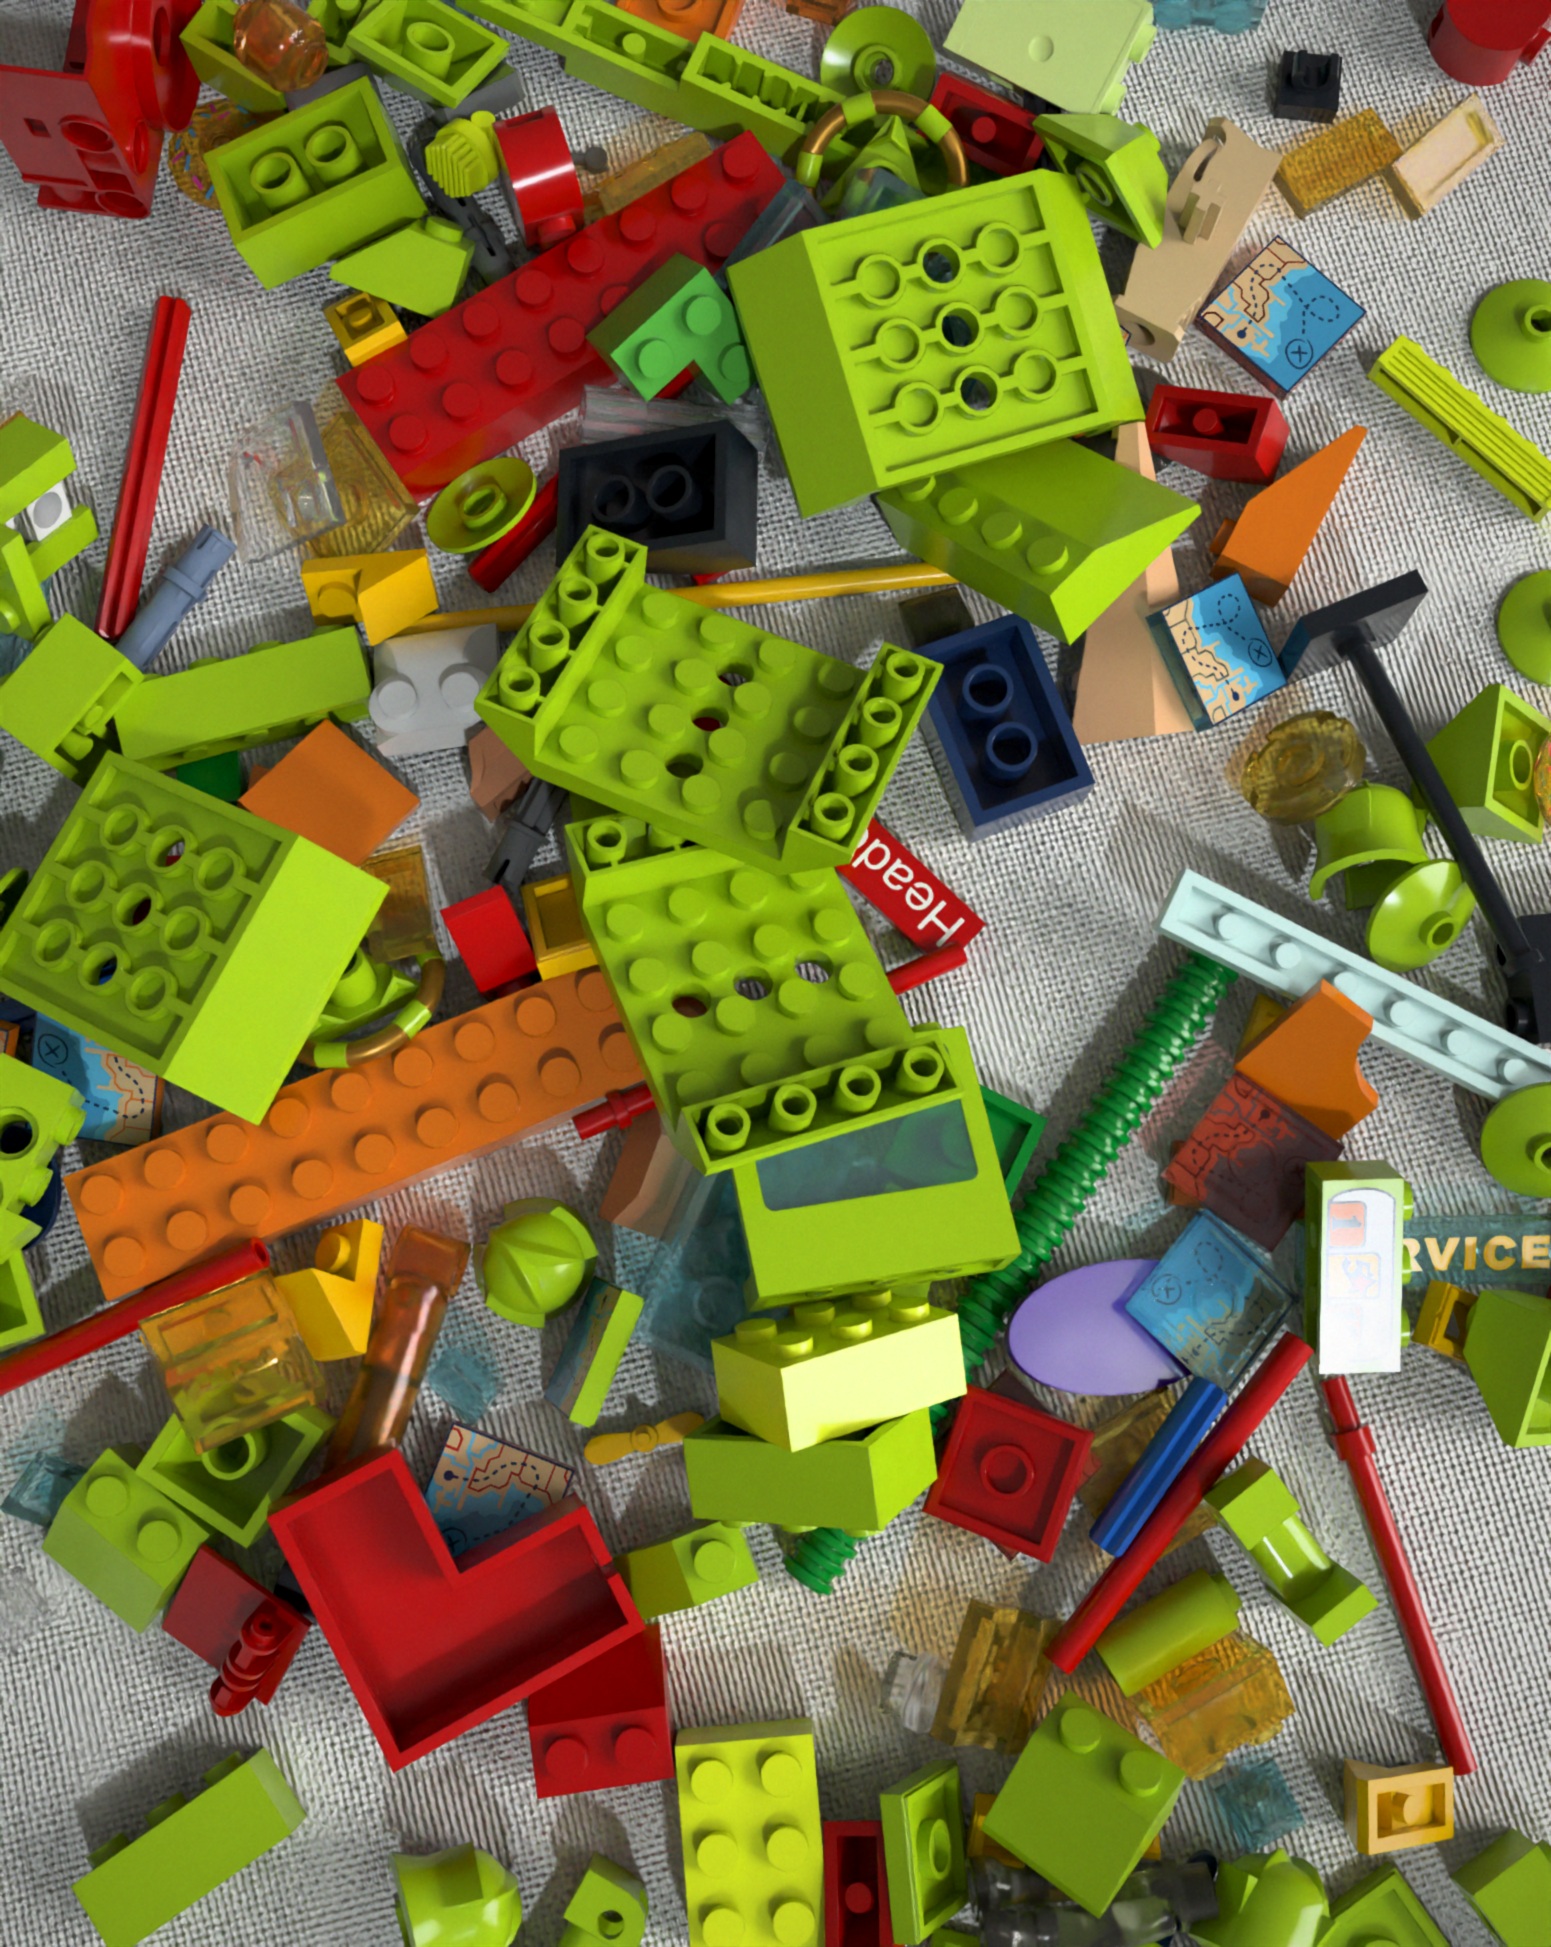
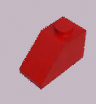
(988, 124)
(1218, 433)
(493, 943)
(856, 1885)

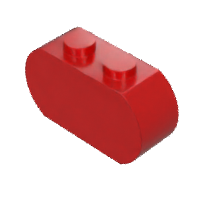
(1488, 38)
(539, 178)

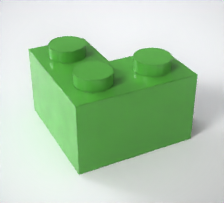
(674, 324)

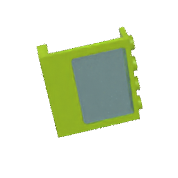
(879, 1202)

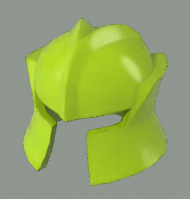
(1367, 826)
(535, 1261)
(455, 1898)
(1267, 1904)

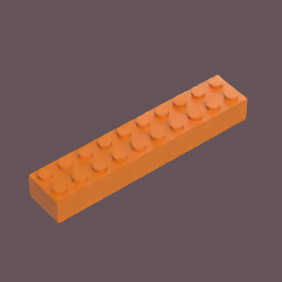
(357, 1132)

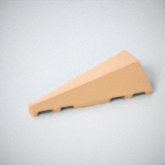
(1122, 675)

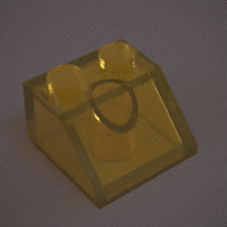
(1215, 1704)

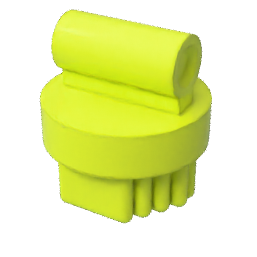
(464, 155)

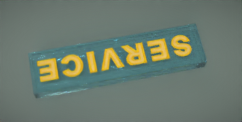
(1468, 1249)

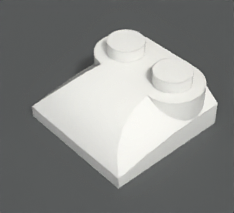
(429, 688)

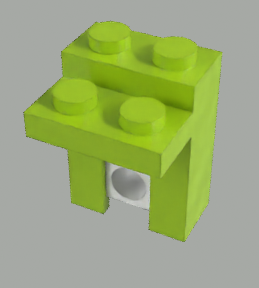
(35, 522)

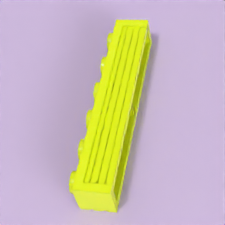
(1465, 425)

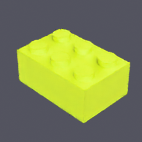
(837, 1367)
(751, 1834)

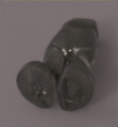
(1145, 1909)

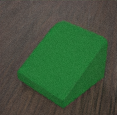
(217, 776)

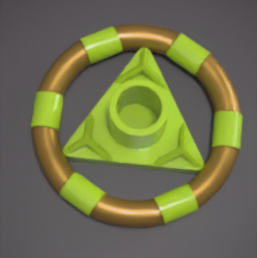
(886, 149)
(366, 995)

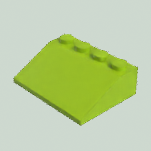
(1040, 530)

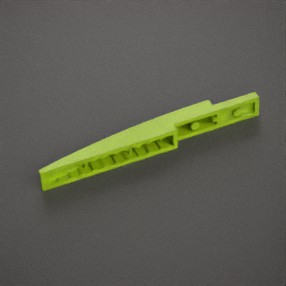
(703, 83)

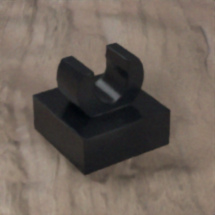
(1308, 86)

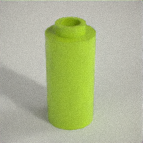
(1168, 1630)

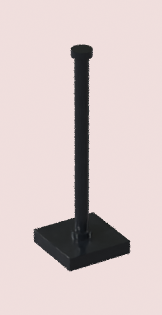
(1351, 633)

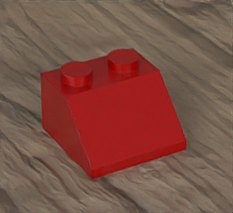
(605, 1721)

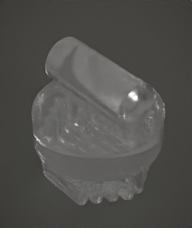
(913, 1689)

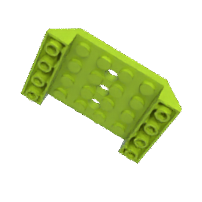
(858, 353)
(618, 670)
(224, 964)
(747, 1072)

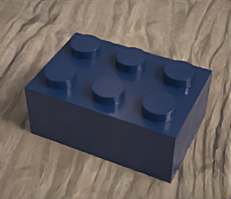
(1001, 730)

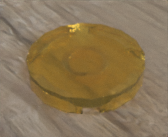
(1304, 768)

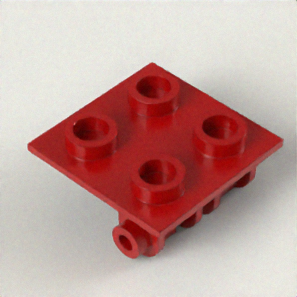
(236, 1630)

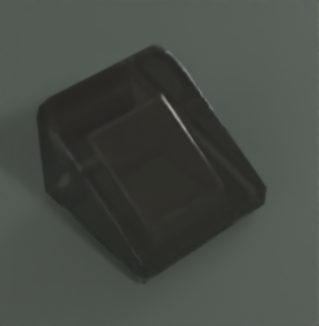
(934, 616)

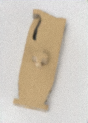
(1202, 227)

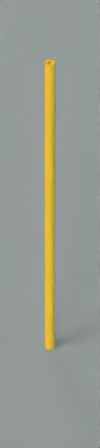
(725, 594)

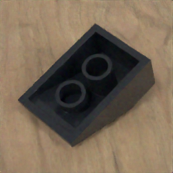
(672, 490)

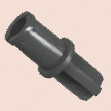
(525, 834)

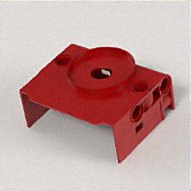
(103, 120)

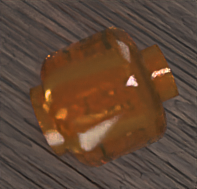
(280, 44)

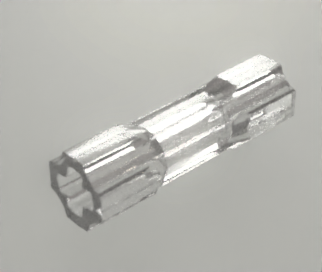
(621, 413)

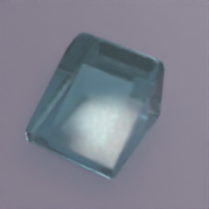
(465, 1384)

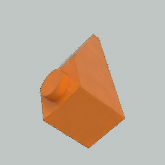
(1282, 522)

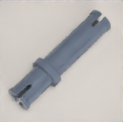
(175, 597)

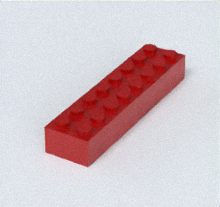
(520, 346)

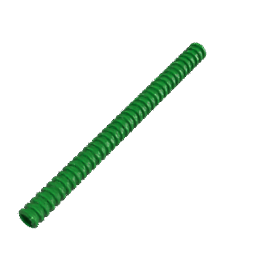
(1055, 1202)

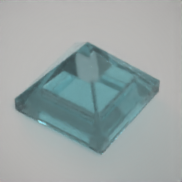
(42, 1489)
(1259, 1806)

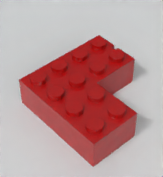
(438, 1636)

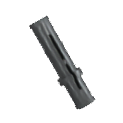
(489, 256)

